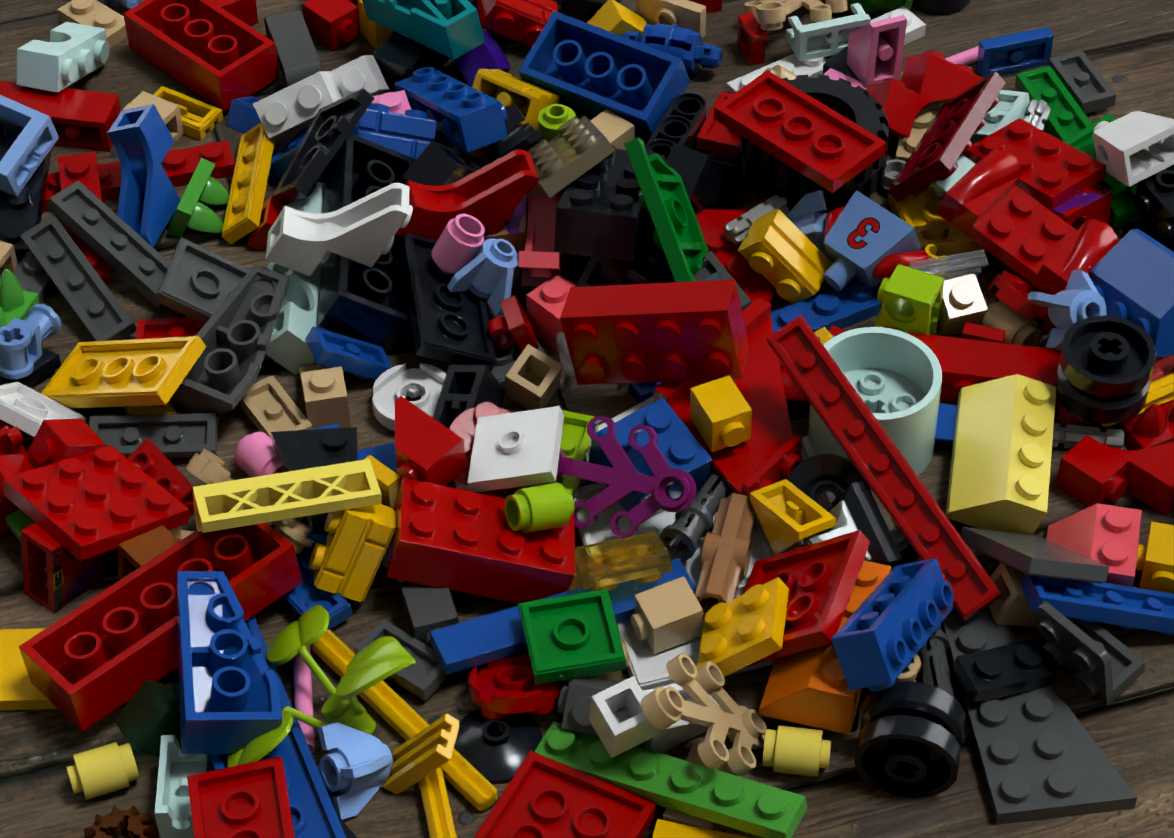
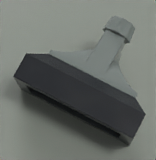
(858, 510)

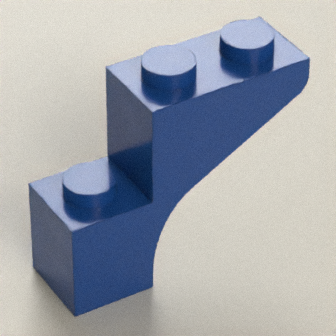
(146, 192)

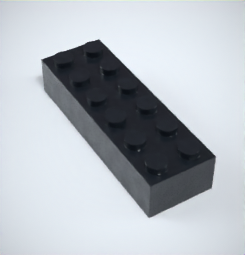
(353, 296)

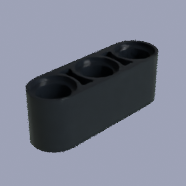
(679, 124)

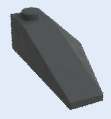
(234, 343)

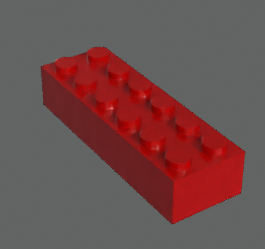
(130, 630)

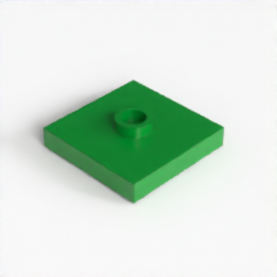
(571, 636)

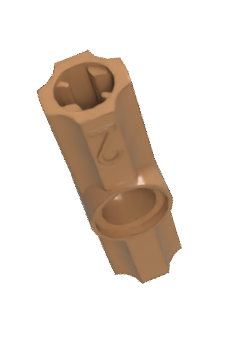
(726, 552)

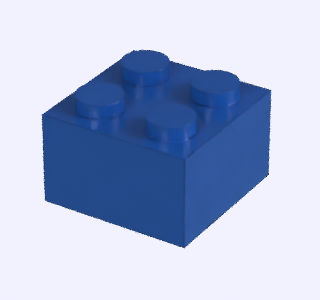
(674, 441)

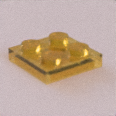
(622, 560)

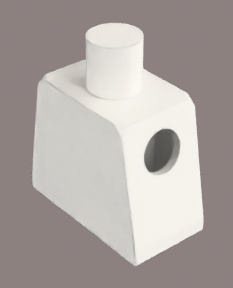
(1135, 146)

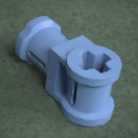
(23, 341)

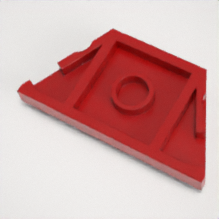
(712, 225)

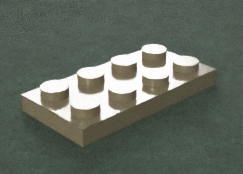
(569, 154)

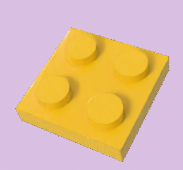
(745, 627)

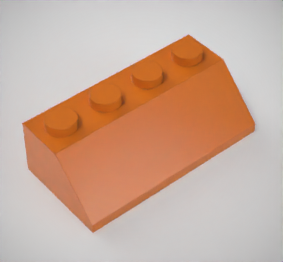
(811, 683)

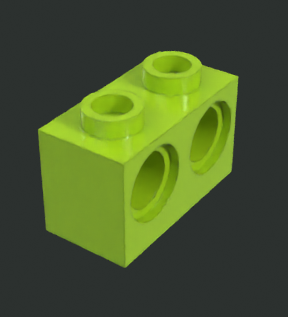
(910, 301)

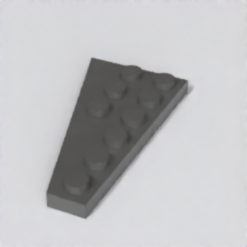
(1030, 743)

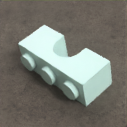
(68, 57)
(295, 319)

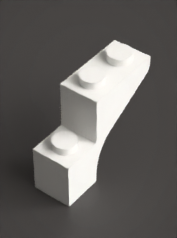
(302, 100)
(355, 231)
(623, 725)

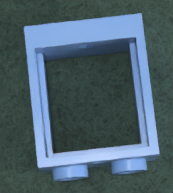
(29, 147)

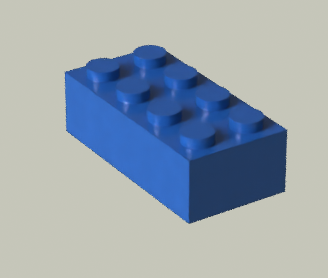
(603, 72)

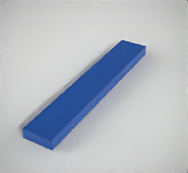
(501, 632)

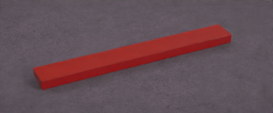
(882, 465)

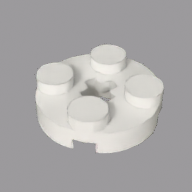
(411, 382)

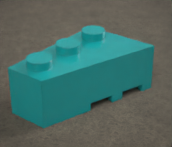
(441, 25)

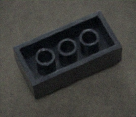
(603, 212)

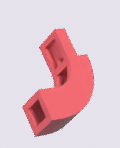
(538, 258)

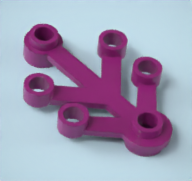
(625, 479)

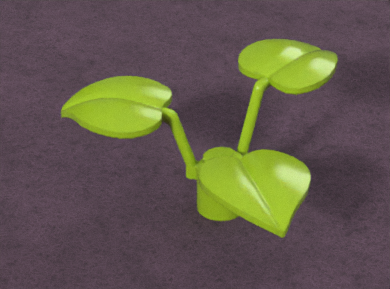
(364, 670)

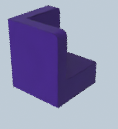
(482, 57)

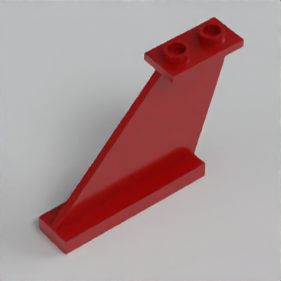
(772, 447)

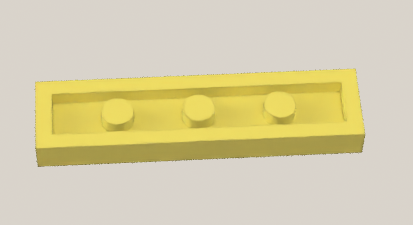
(285, 495)

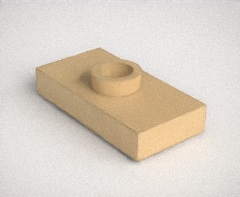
(669, 12)

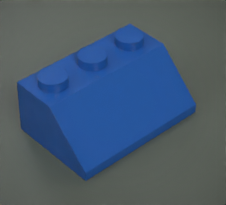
(1139, 286)

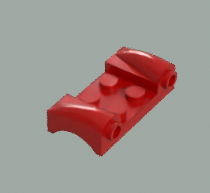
(1021, 229)

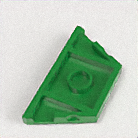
(671, 212)

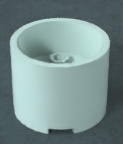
(898, 384)

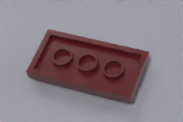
(947, 138)

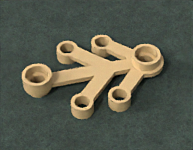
(773, 12)
(210, 470)
(742, 726)

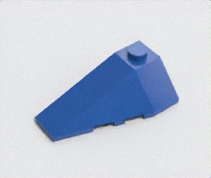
(223, 678)

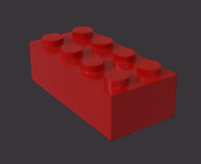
(202, 48)
(655, 332)
(466, 545)

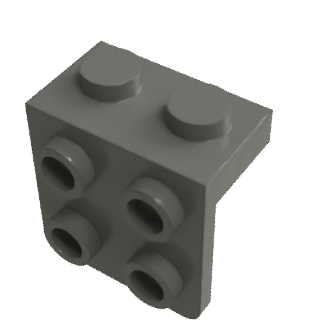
(1087, 653)

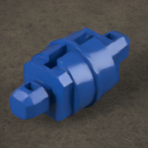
(679, 43)

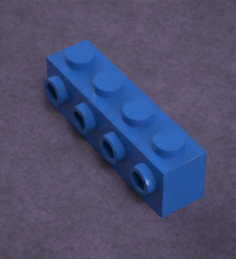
(462, 113)
(893, 625)

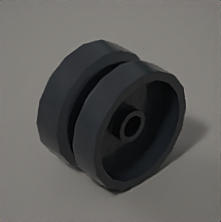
(1105, 369)
(910, 740)

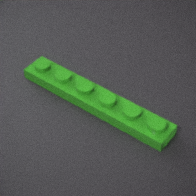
(681, 784)

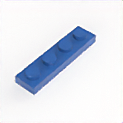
(1103, 602)

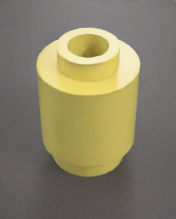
(796, 751)
(103, 770)

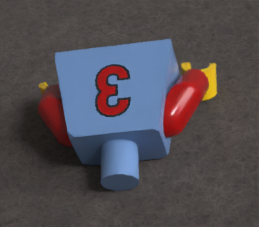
(868, 243)

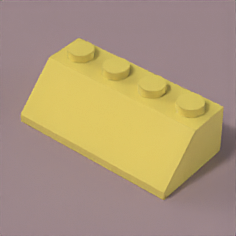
(1002, 455)

